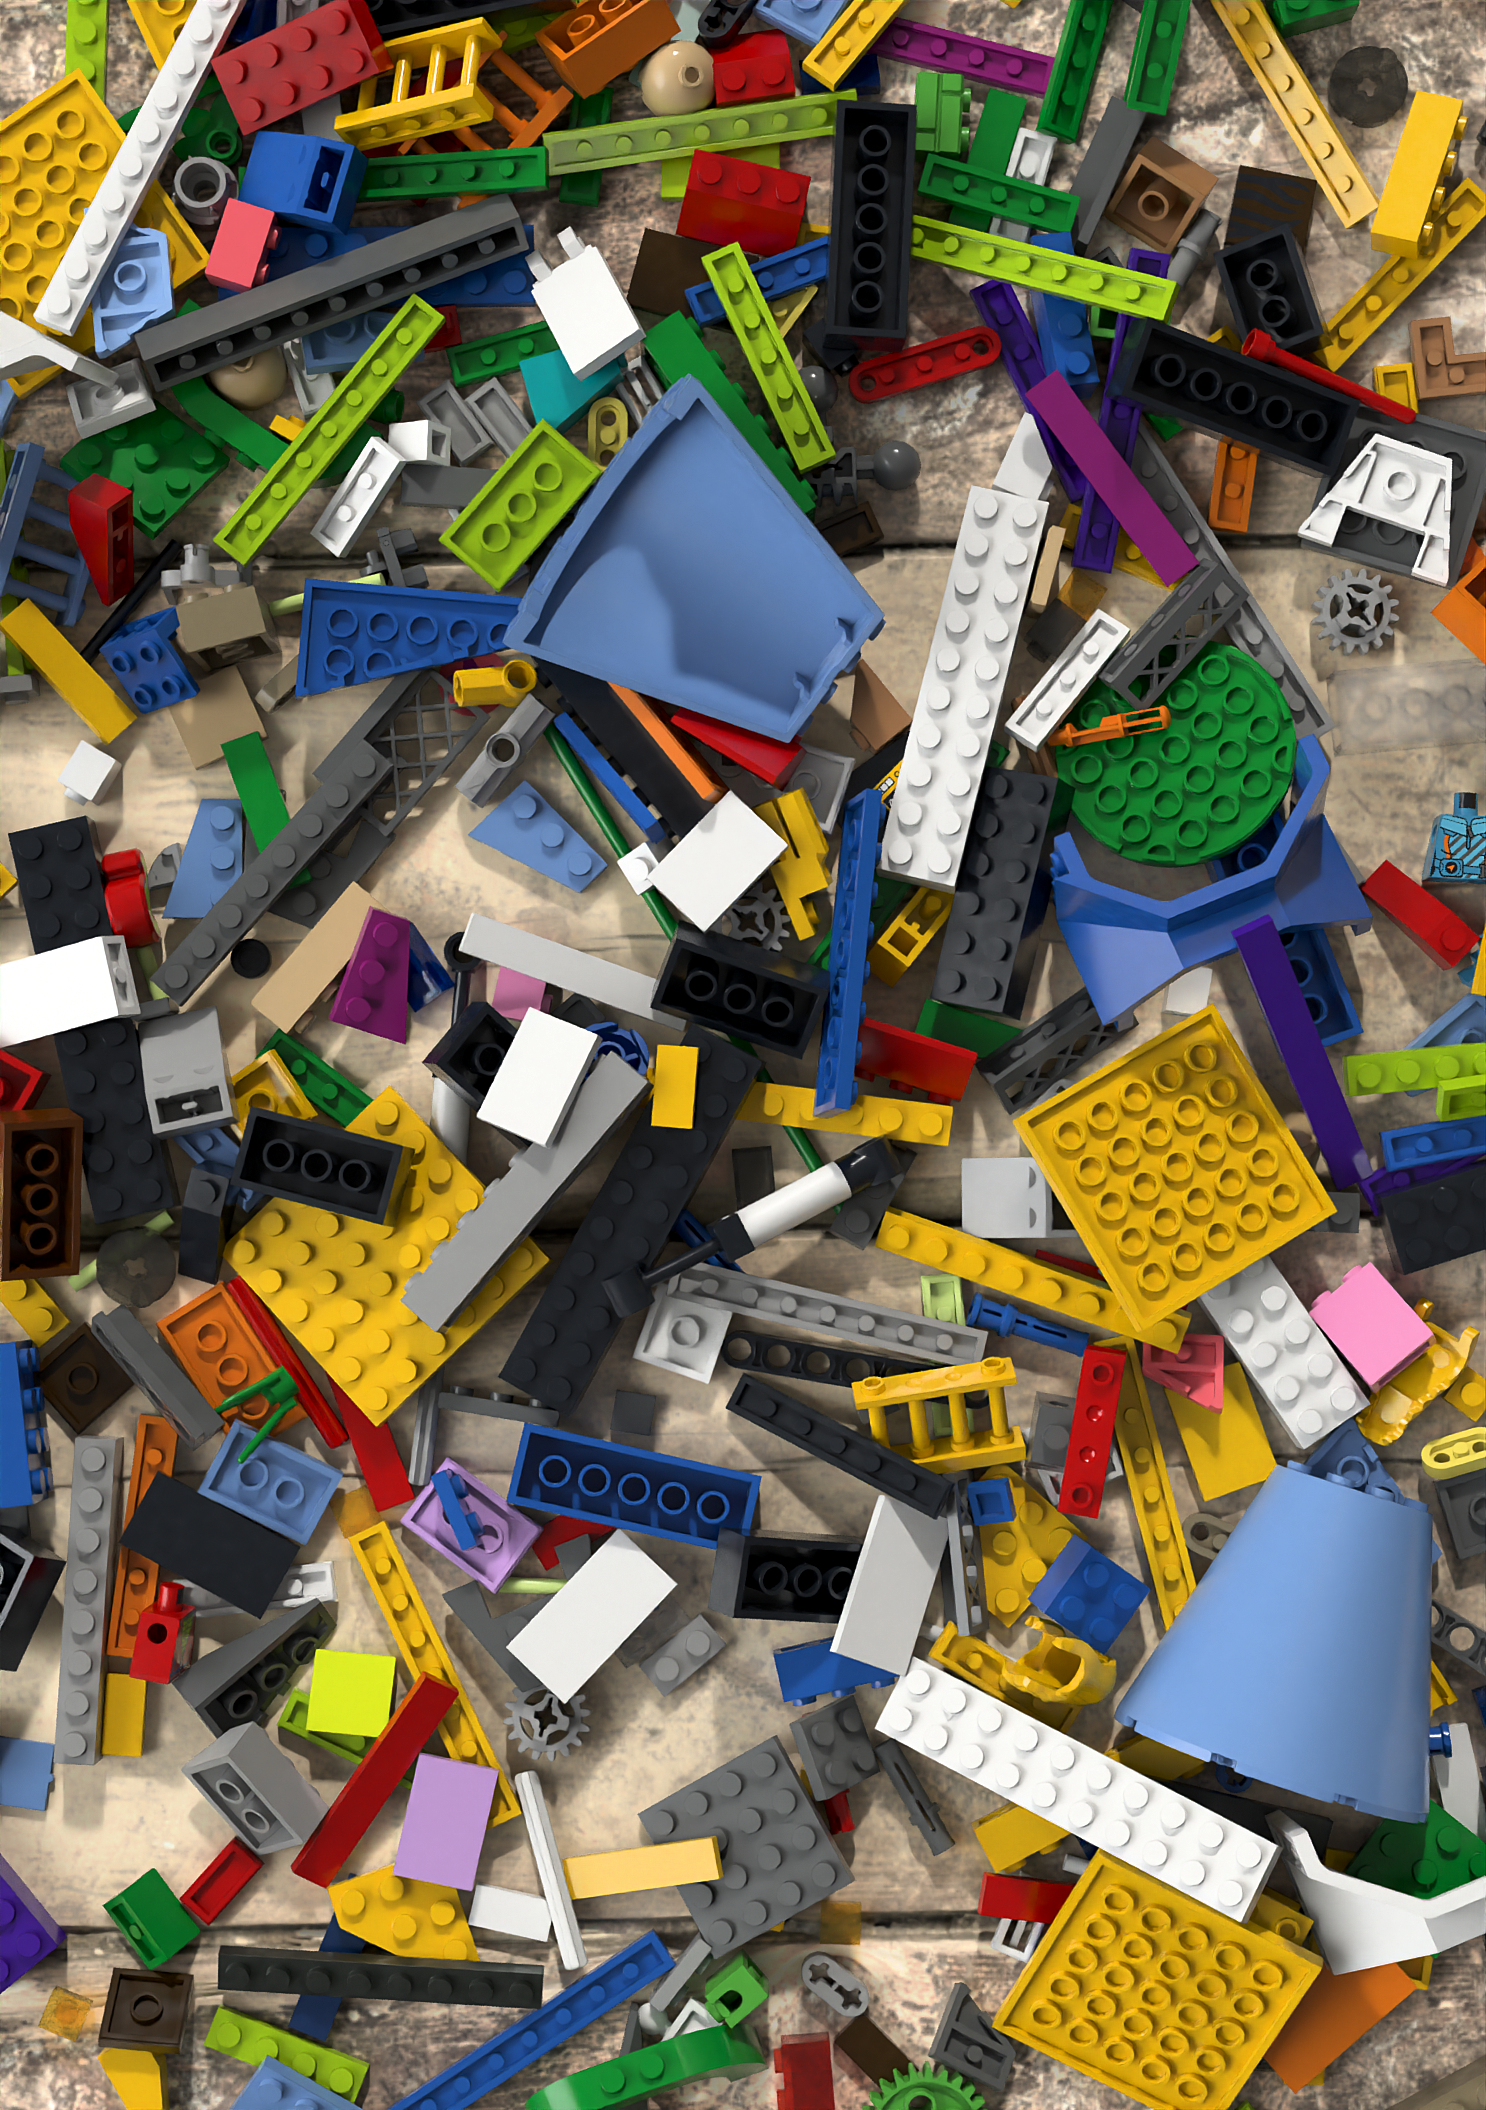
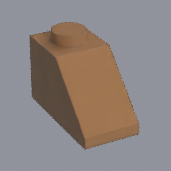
(875, 712)

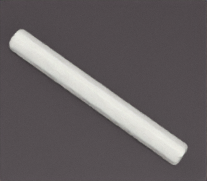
(551, 1869)

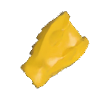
(1418, 1384)

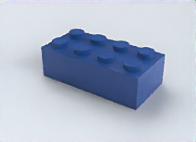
(22, 1439)

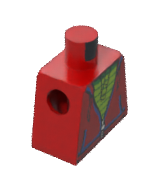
(164, 1637)

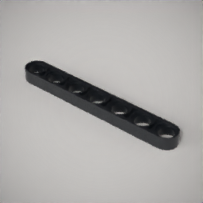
(838, 1357)

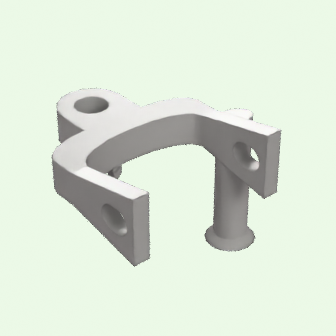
(199, 574)

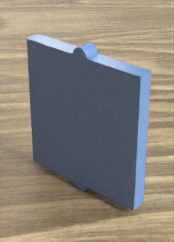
(25, 1772)

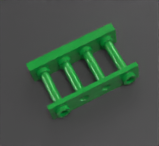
(1156, 55)

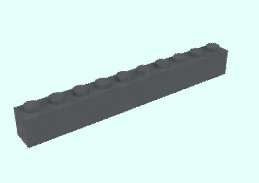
(331, 291)

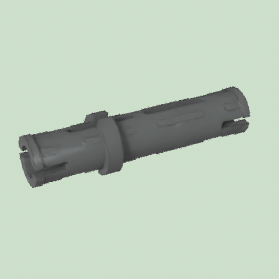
(937, 1838)

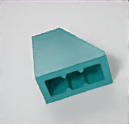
(560, 395)

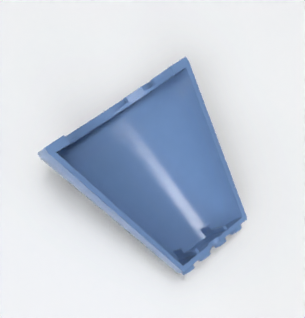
(698, 579)
(1306, 1649)

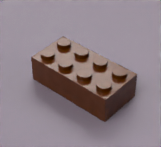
(40, 1193)

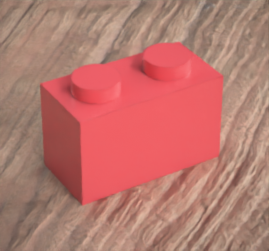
(243, 247)

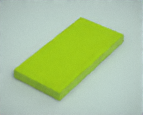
(520, 505)

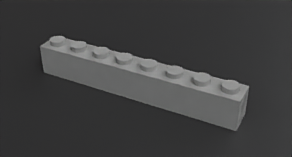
(524, 1195)
(88, 1598)

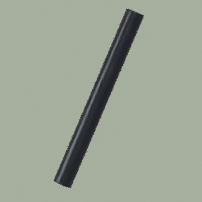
(131, 600)

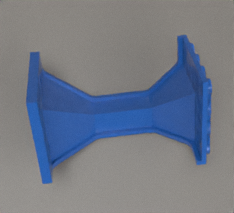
(1140, 945)

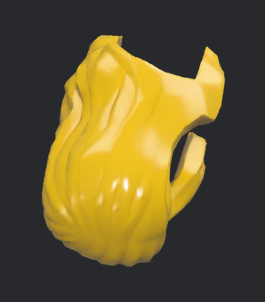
(1061, 1668)

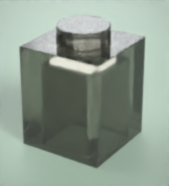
(1053, 631)

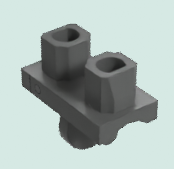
(396, 545)

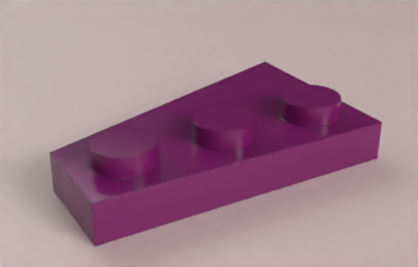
(377, 978)

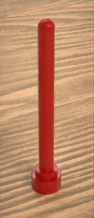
(1261, 348)

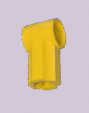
(492, 686)

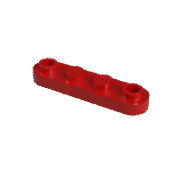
(924, 364)

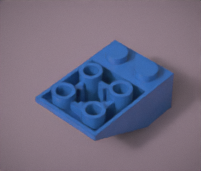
(304, 179)

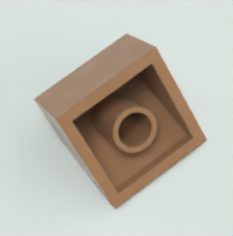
(1160, 196)

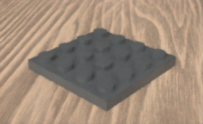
(1392, 547)
(769, 1845)

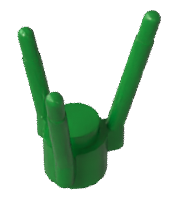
(276, 1388)

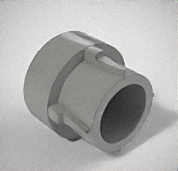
(191, 179)

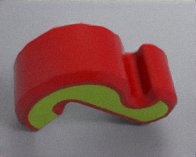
(129, 898)

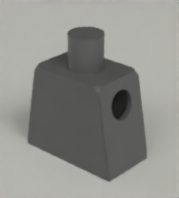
(1050, 1432)

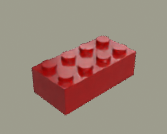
(301, 64)

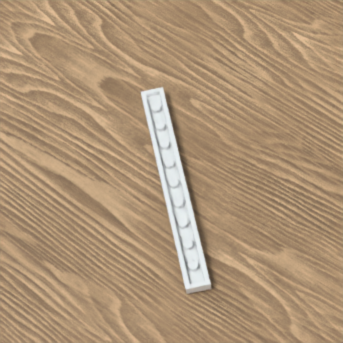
(137, 164)

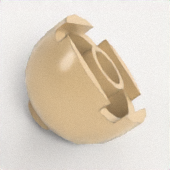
(677, 78)
(252, 381)

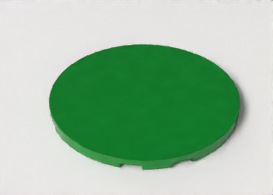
(1191, 787)

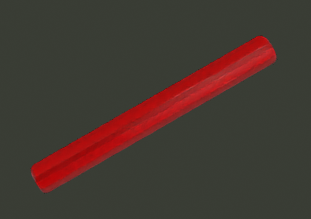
(284, 1354)

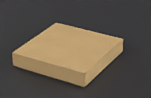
(1044, 572)
(215, 716)

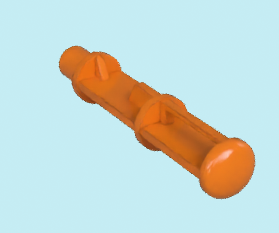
(1110, 728)

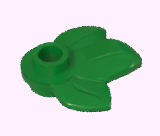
(208, 130)

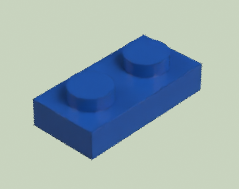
(465, 1525)

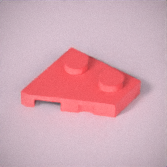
(1192, 1372)

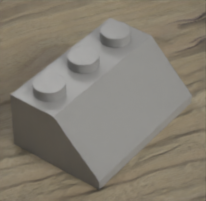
(256, 1790)

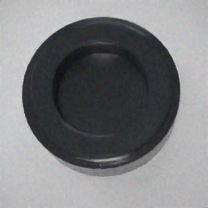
(251, 959)

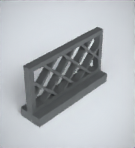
(380, 717)

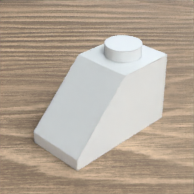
(1025, 464)

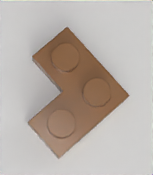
(1437, 368)

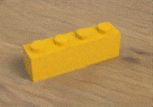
(1418, 174)

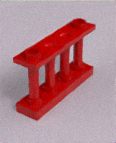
(1092, 1431)

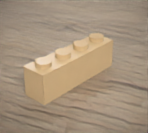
(316, 964)

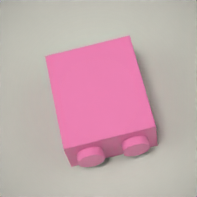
(1371, 1326)

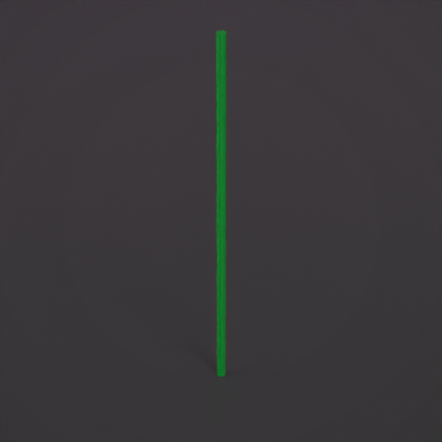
(658, 907)

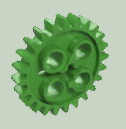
(942, 2091)

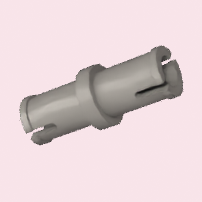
(1193, 247)

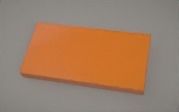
(674, 743)
(224, 1357)
(1333, 2018)

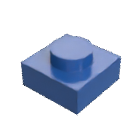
(991, 1501)

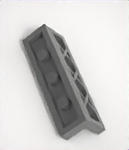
(1102, 168)
(1164, 624)
(1045, 1039)
(157, 1376)
(962, 1561)

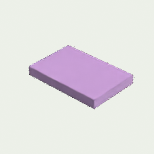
(506, 1535)
(445, 1821)

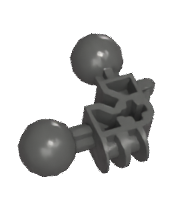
(892, 465)

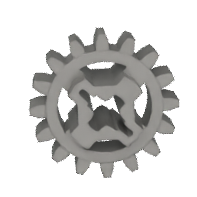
(1347, 598)
(760, 910)
(540, 1739)

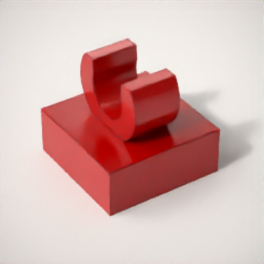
(449, 334)

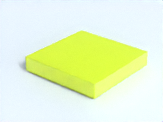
(350, 1693)

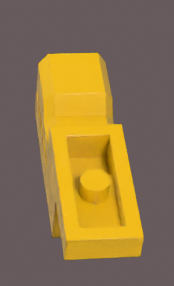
(803, 864)

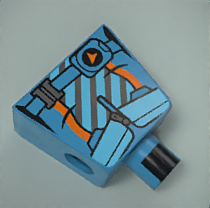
(1457, 844)

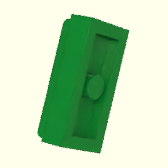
(152, 1919)

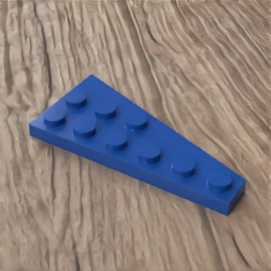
(384, 631)

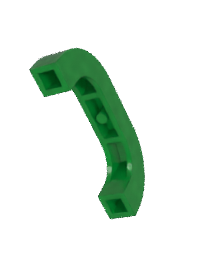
(253, 443)
(657, 2069)

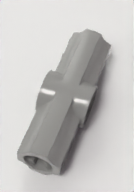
(523, 731)

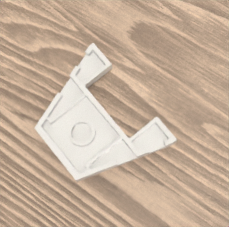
(1399, 488)

